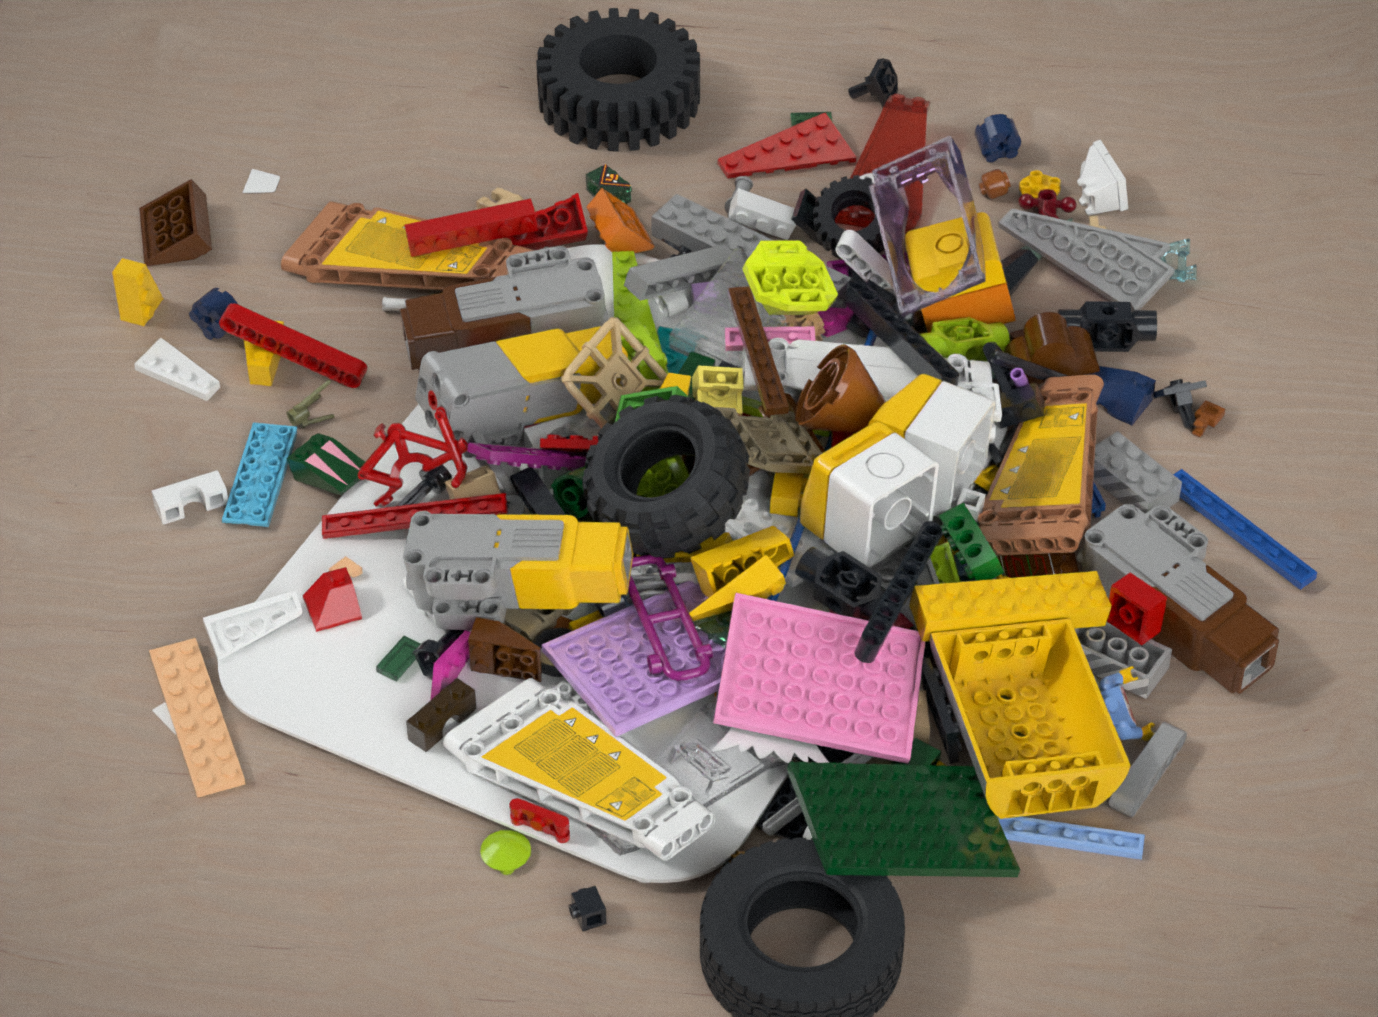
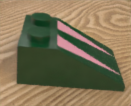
(325, 464)

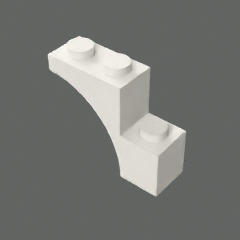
(533, 434)

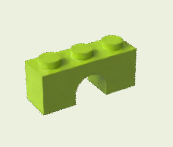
(642, 335)

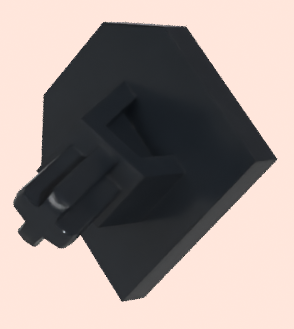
(880, 82)
(1181, 399)

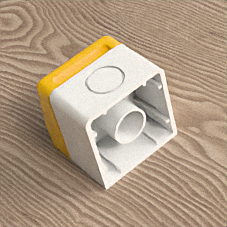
(946, 426)
(869, 494)

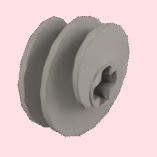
(646, 587)

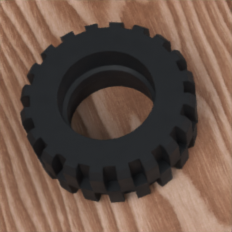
(835, 199)

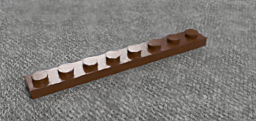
(758, 351)

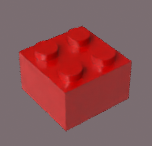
(1136, 608)

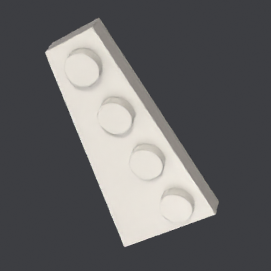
(176, 369)
(246, 624)

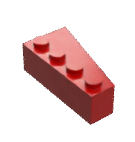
(556, 225)

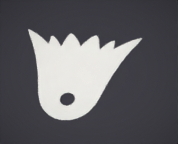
(765, 744)

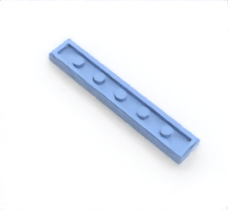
(1073, 836)

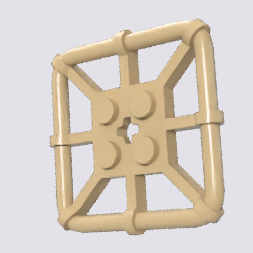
(614, 367)

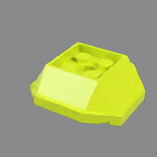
(789, 279)

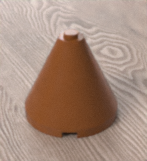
(840, 395)

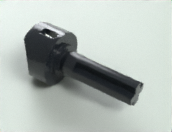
(430, 481)
(430, 650)

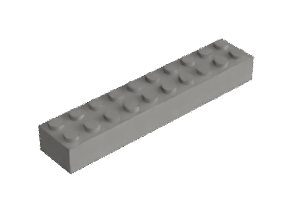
(700, 228)

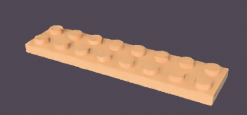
(197, 718)

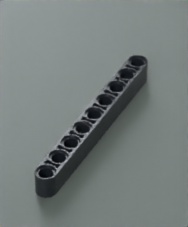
(897, 333)
(541, 502)
(898, 592)

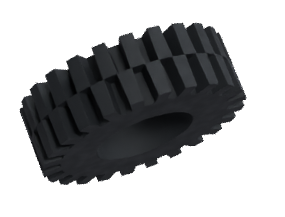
(625, 111)

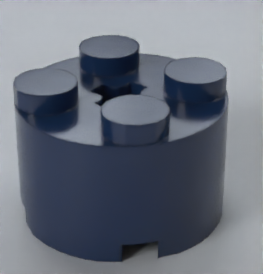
(998, 138)
(209, 310)

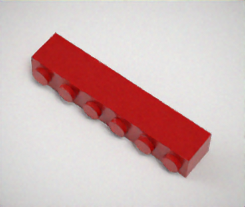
(471, 227)

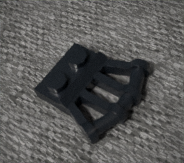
(1001, 373)

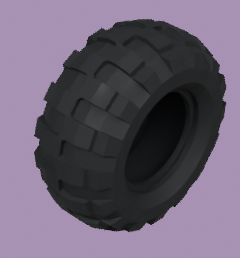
(652, 434)

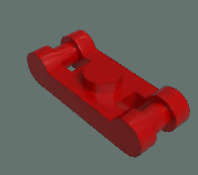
(539, 819)

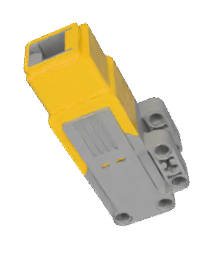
(507, 384)
(503, 562)

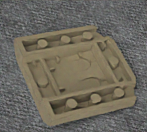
(775, 442)

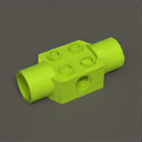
(966, 337)

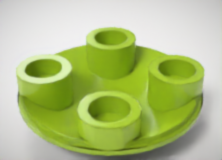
(505, 851)

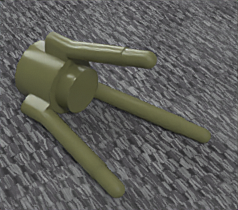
(299, 413)

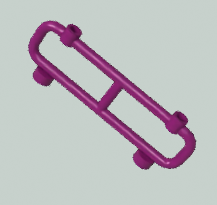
(659, 662)

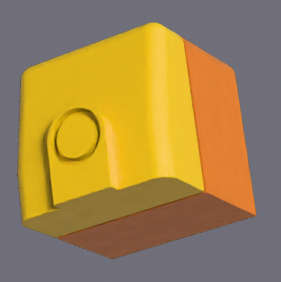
(934, 262)

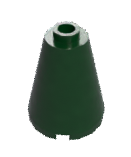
(569, 493)

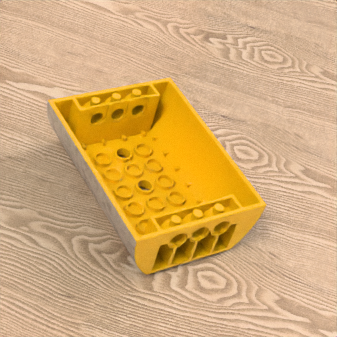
(1070, 741)

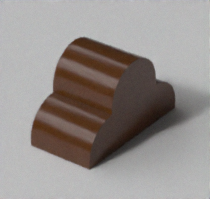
(1055, 346)

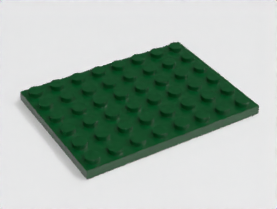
(901, 820)

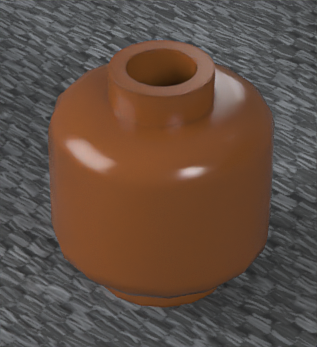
(994, 184)

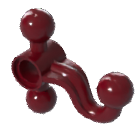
(1047, 203)

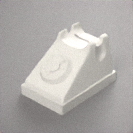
(1102, 182)

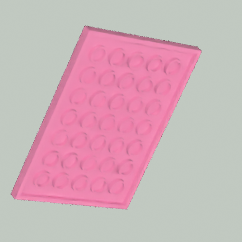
(798, 679)

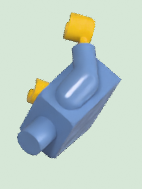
(1119, 707)

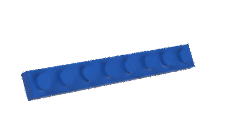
(1245, 532)

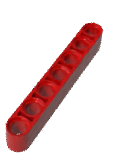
(293, 345)

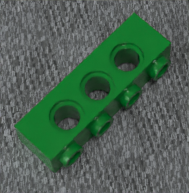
(971, 544)

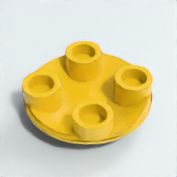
(1037, 181)

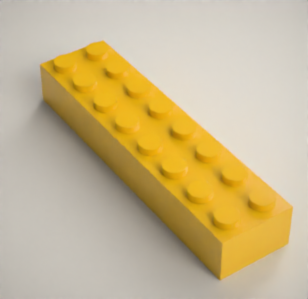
(1010, 602)

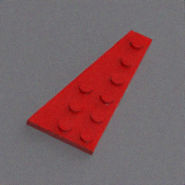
(794, 148)

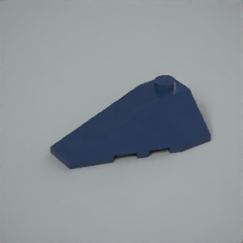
(1125, 393)

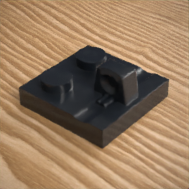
(803, 214)

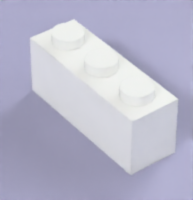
(762, 214)

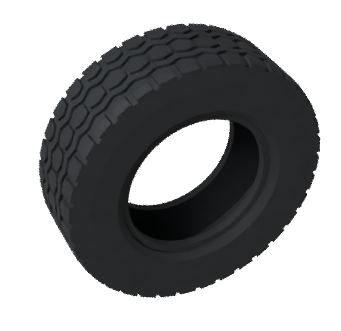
(793, 877)

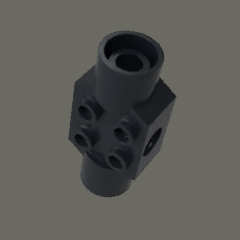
(1113, 324)
(841, 582)

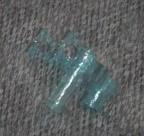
(1182, 253)

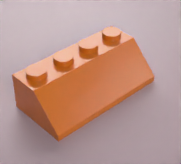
(618, 224)

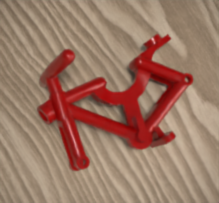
(398, 435)

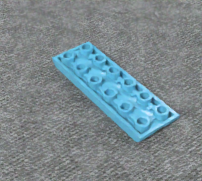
(260, 475)

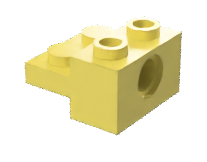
(719, 386)

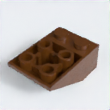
(503, 651)

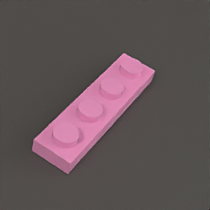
(734, 342)

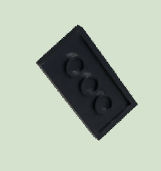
(941, 711)

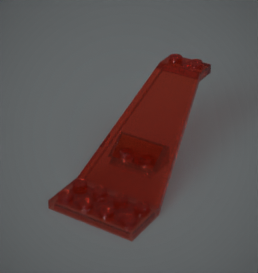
(895, 134)

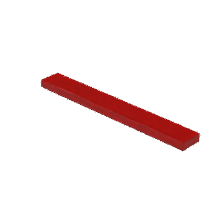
(400, 516)

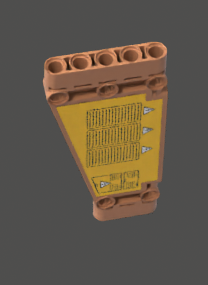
(372, 249)
(1047, 474)

